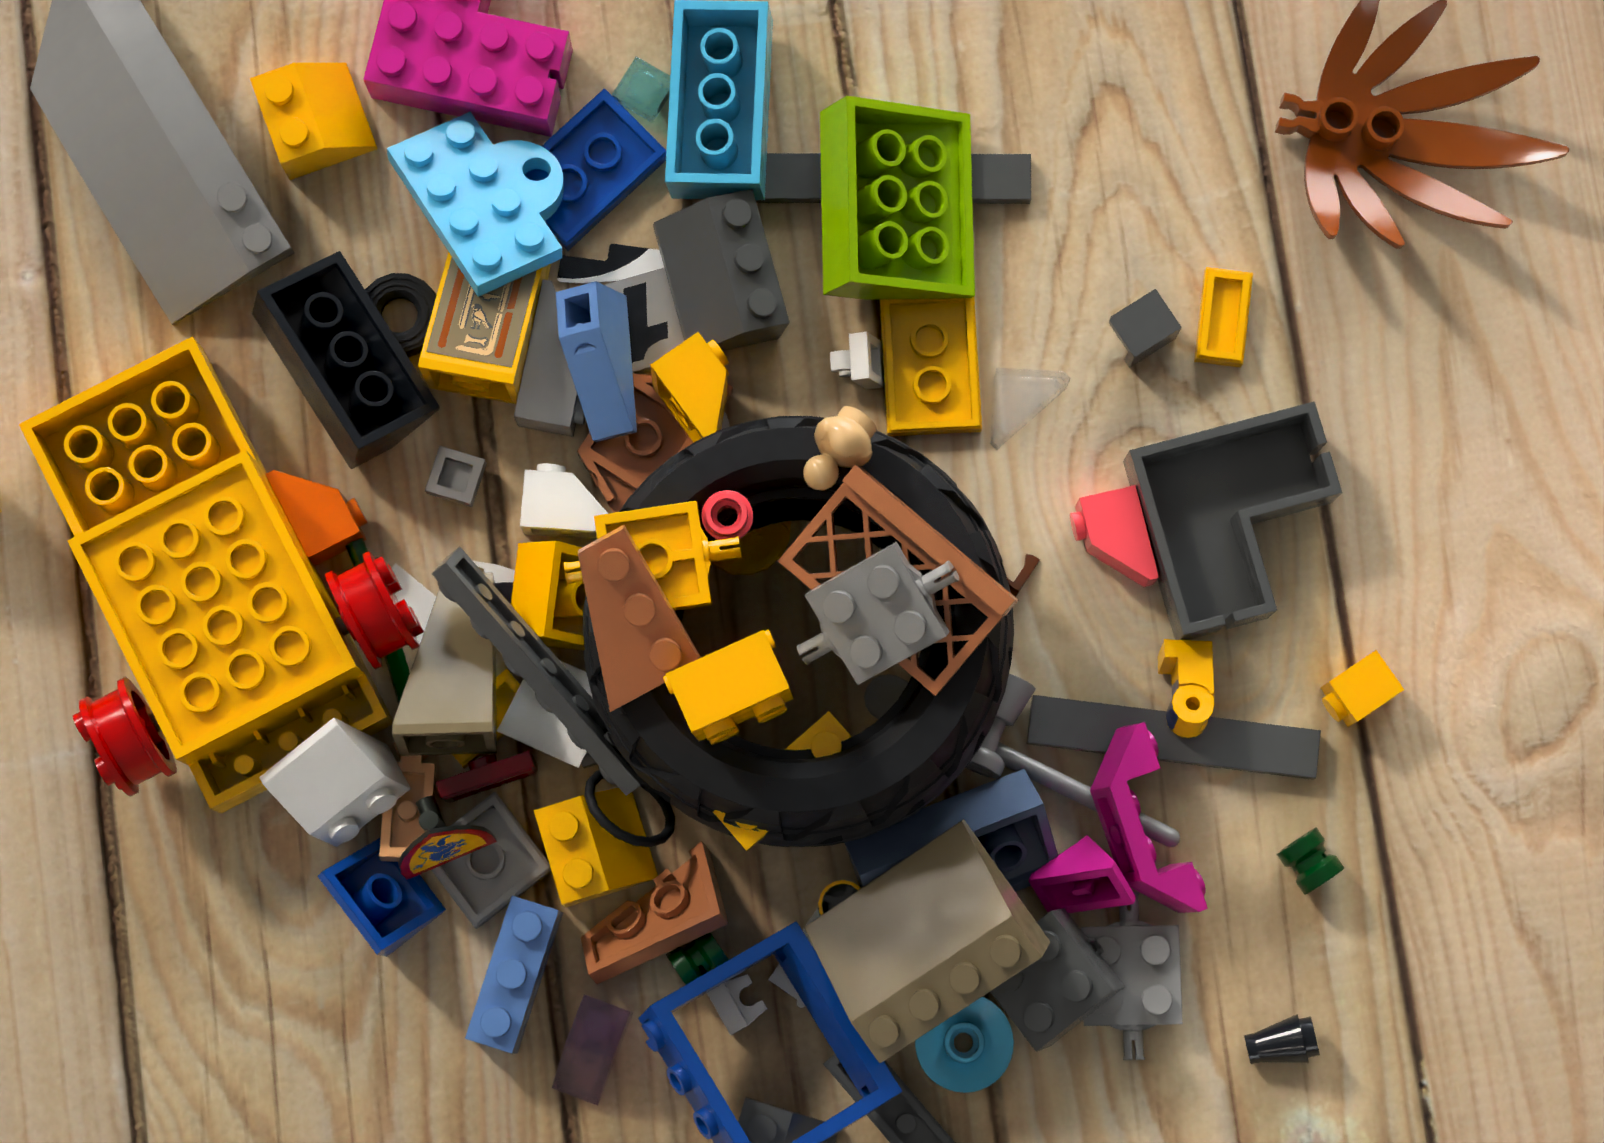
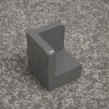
(1145, 327)

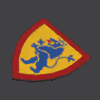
(440, 842)

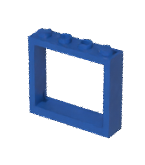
(815, 989)

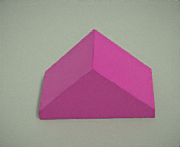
(1081, 880)

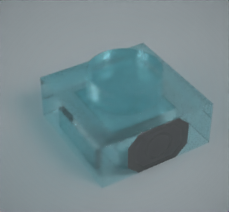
(643, 89)

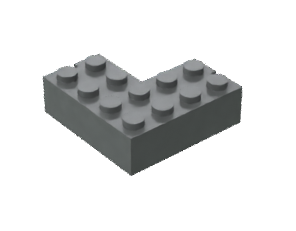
(1201, 508)

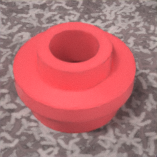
(723, 500)

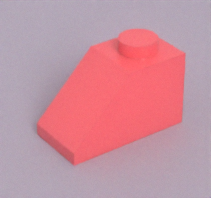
(1116, 533)

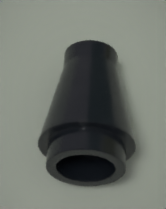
(1286, 1041)

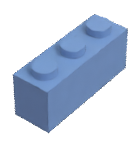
(514, 975)

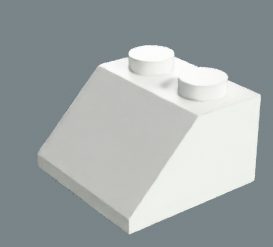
(336, 782)

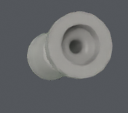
(1015, 698)

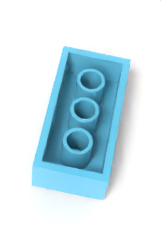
(719, 98)

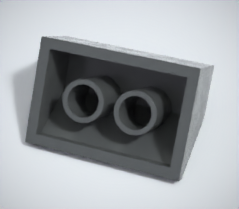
(722, 271)

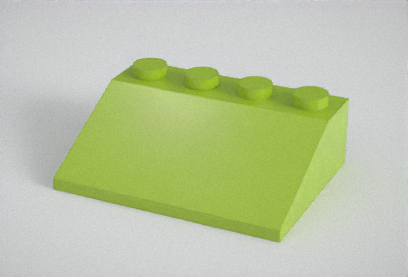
(896, 201)

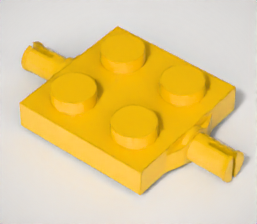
(673, 549)

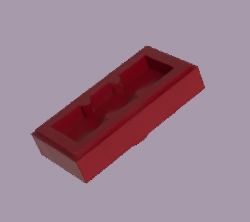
(486, 774)

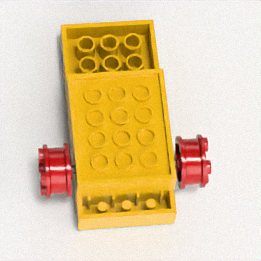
(206, 585)

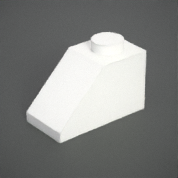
(557, 504)

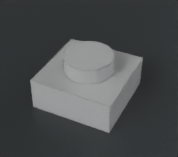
(455, 476)

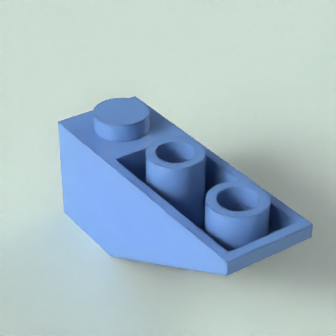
(598, 354)

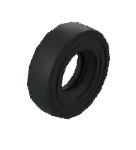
(413, 289)

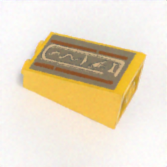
(480, 341)

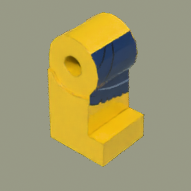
(1192, 684)

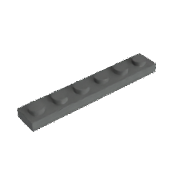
(533, 661)

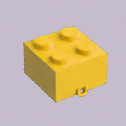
(730, 688)

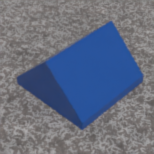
(380, 899)

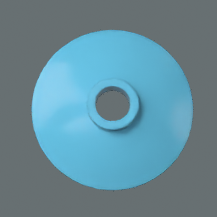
(982, 1063)

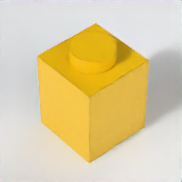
(1360, 689)

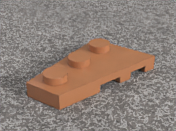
(631, 619)
(665, 918)

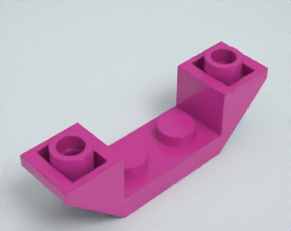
(1130, 755)

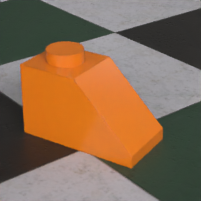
(318, 515)

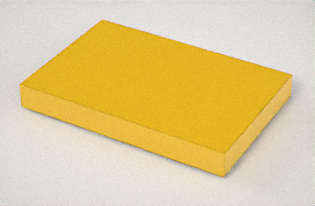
(930, 366)

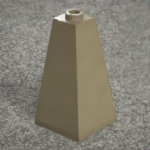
(450, 688)

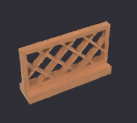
(925, 544)

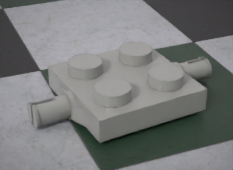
(877, 613)
(1149, 967)

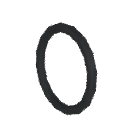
(623, 835)

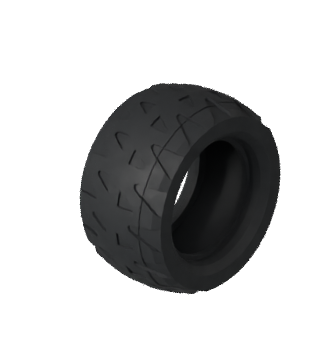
(890, 765)

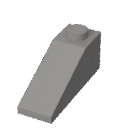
(547, 391)

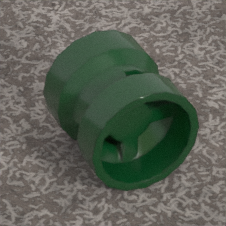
(1310, 861)
(697, 958)

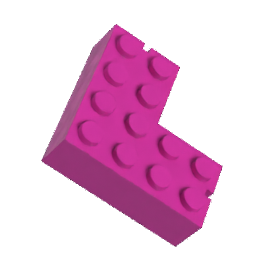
(464, 60)

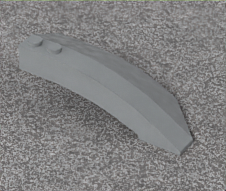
(152, 154)

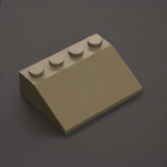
(925, 941)

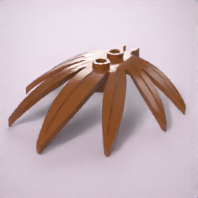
(1362, 130)

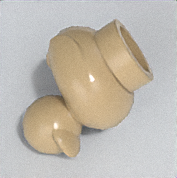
(843, 443)

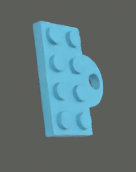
(483, 200)

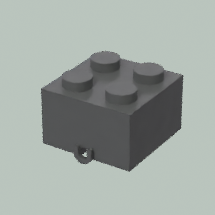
(1060, 986)

